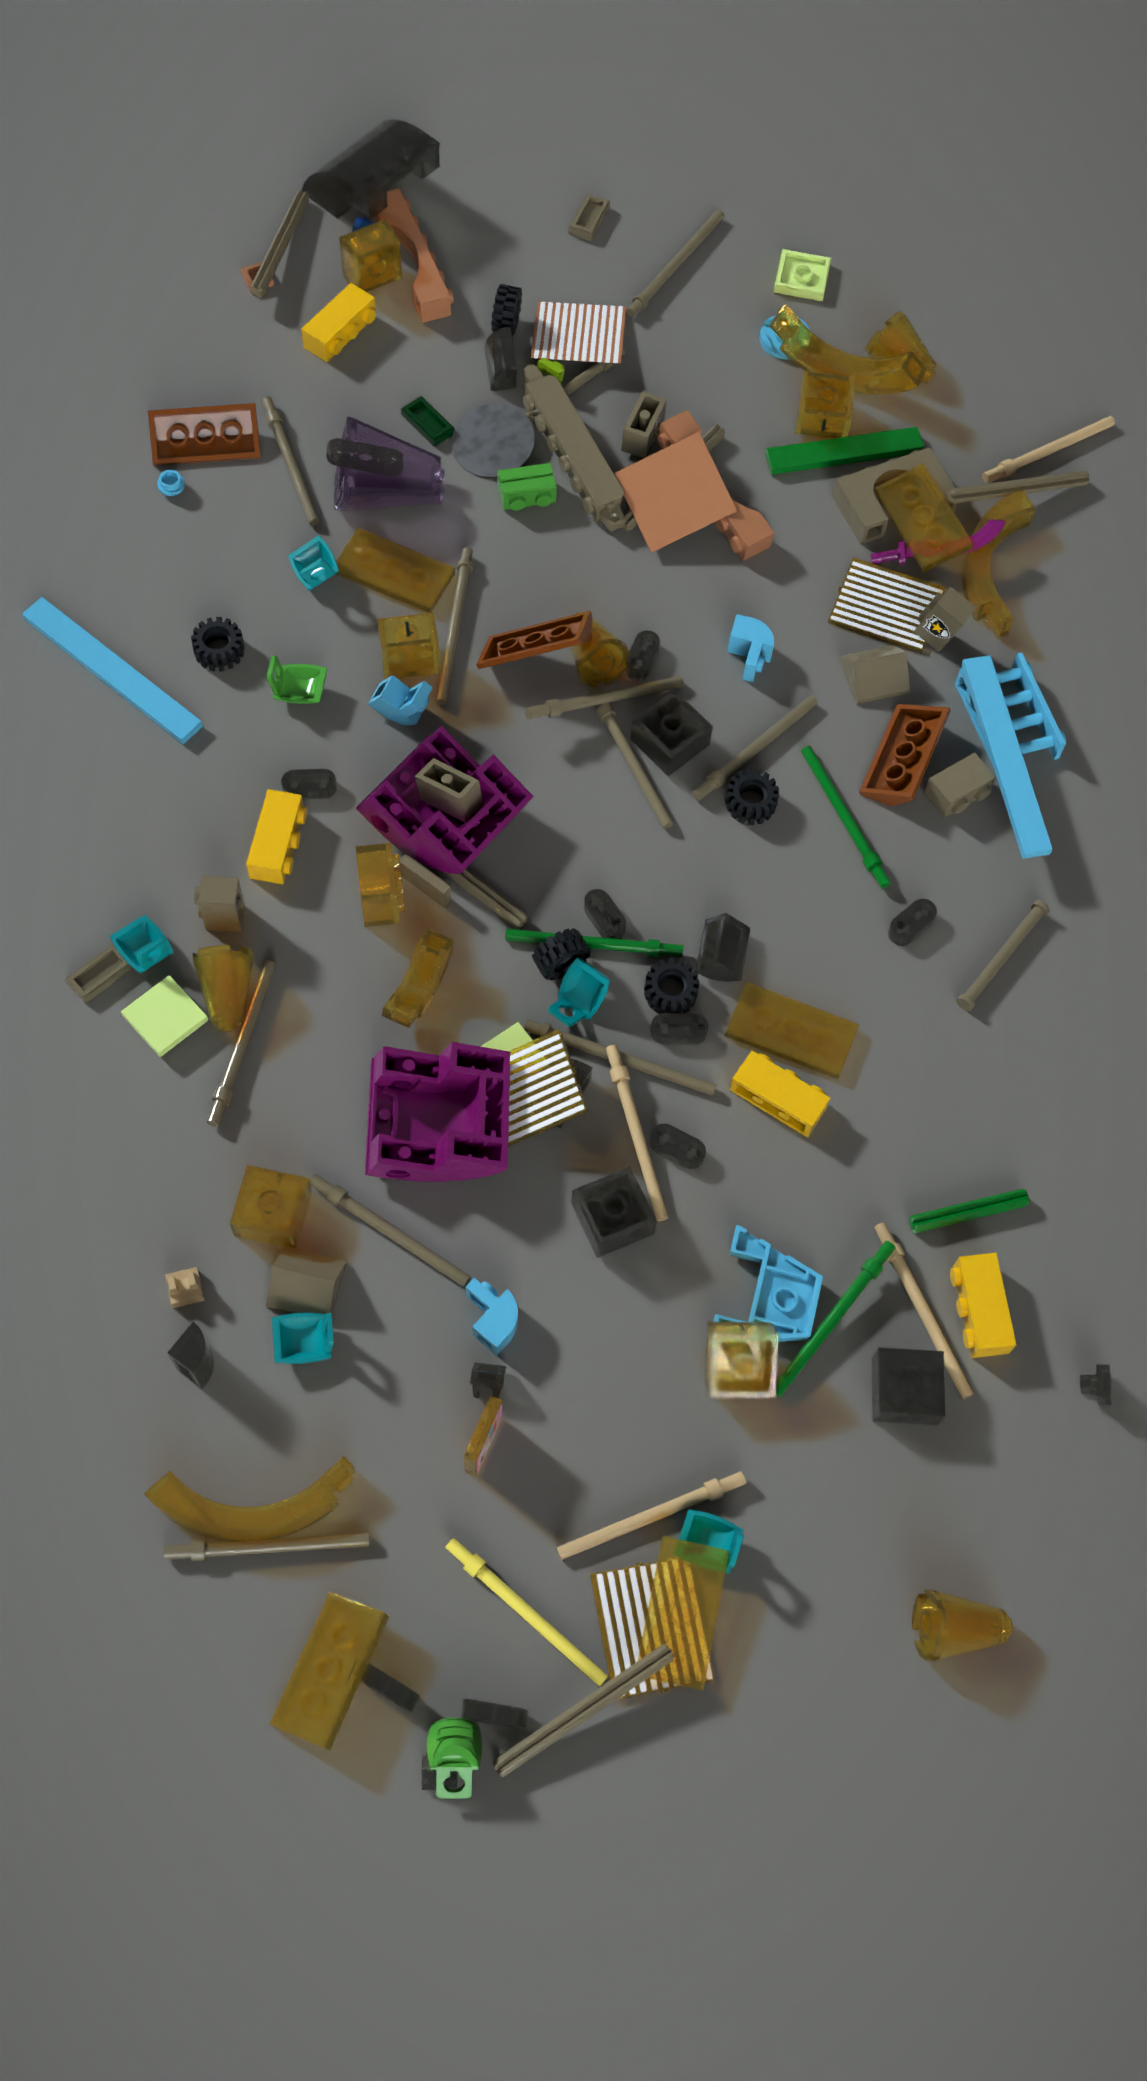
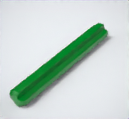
(969, 1210)

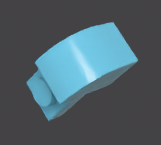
(752, 640)
(399, 702)
(500, 1318)

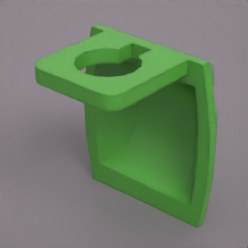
(296, 682)
(454, 1746)

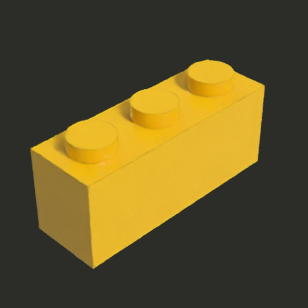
(338, 322)
(276, 837)
(780, 1093)
(983, 1305)

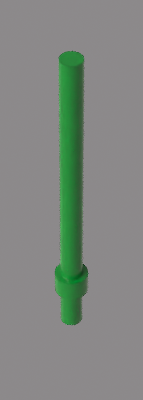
(870, 859)
(652, 948)
(870, 1270)

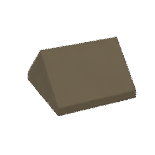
(877, 673)
(304, 1282)

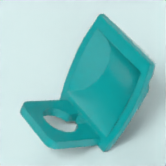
(313, 563)
(141, 944)
(580, 990)
(302, 1337)
(714, 1532)

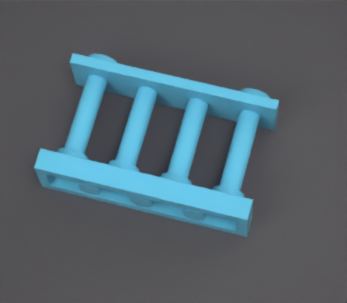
(1031, 694)

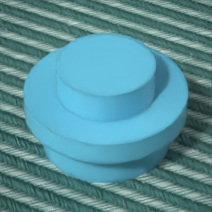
(170, 483)

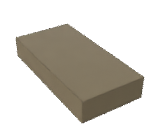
(589, 217)
(425, 880)
(98, 974)

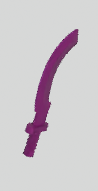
(979, 539)

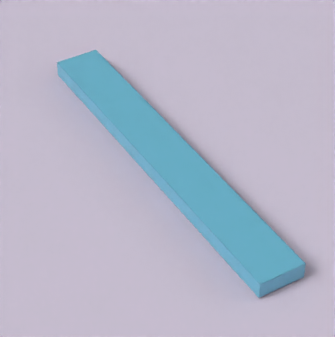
(112, 670)
(1006, 757)

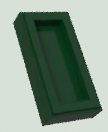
(427, 421)

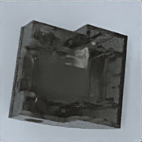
(371, 166)

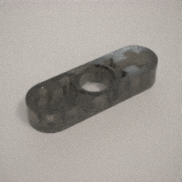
(345, 459)

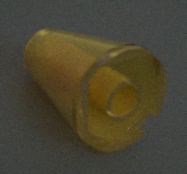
(899, 338)
(602, 658)
(224, 983)
(956, 1625)

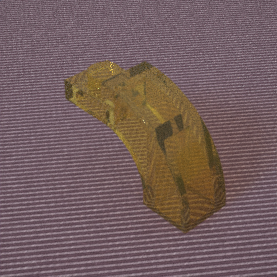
(421, 980)

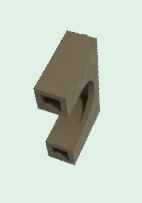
(856, 492)

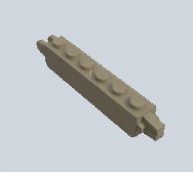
(574, 447)

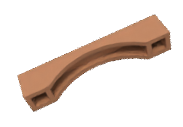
(430, 294)
(744, 529)

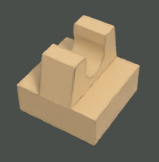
(184, 1287)

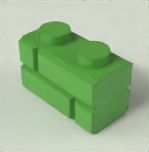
(526, 486)

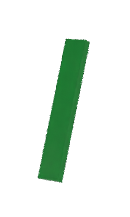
(843, 450)

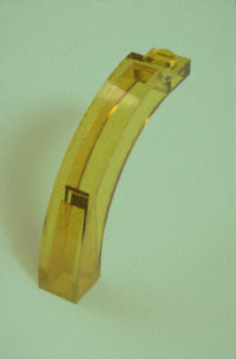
(872, 375)
(976, 573)
(250, 1523)

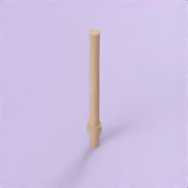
(1009, 466)
(620, 1077)
(924, 1311)
(711, 1490)

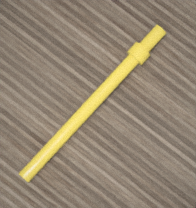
(475, 1566)

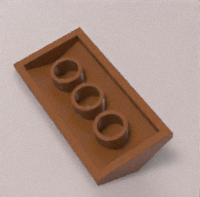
(204, 434)
(537, 639)
(904, 753)

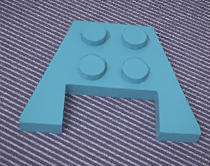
(784, 1289)

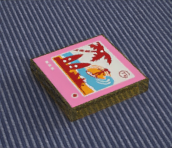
(483, 1436)

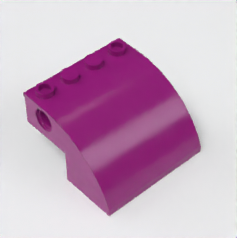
(429, 833)
(438, 1114)

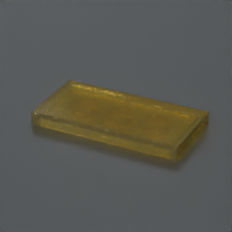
(923, 518)
(394, 570)
(792, 1030)
(684, 1609)
(329, 1670)

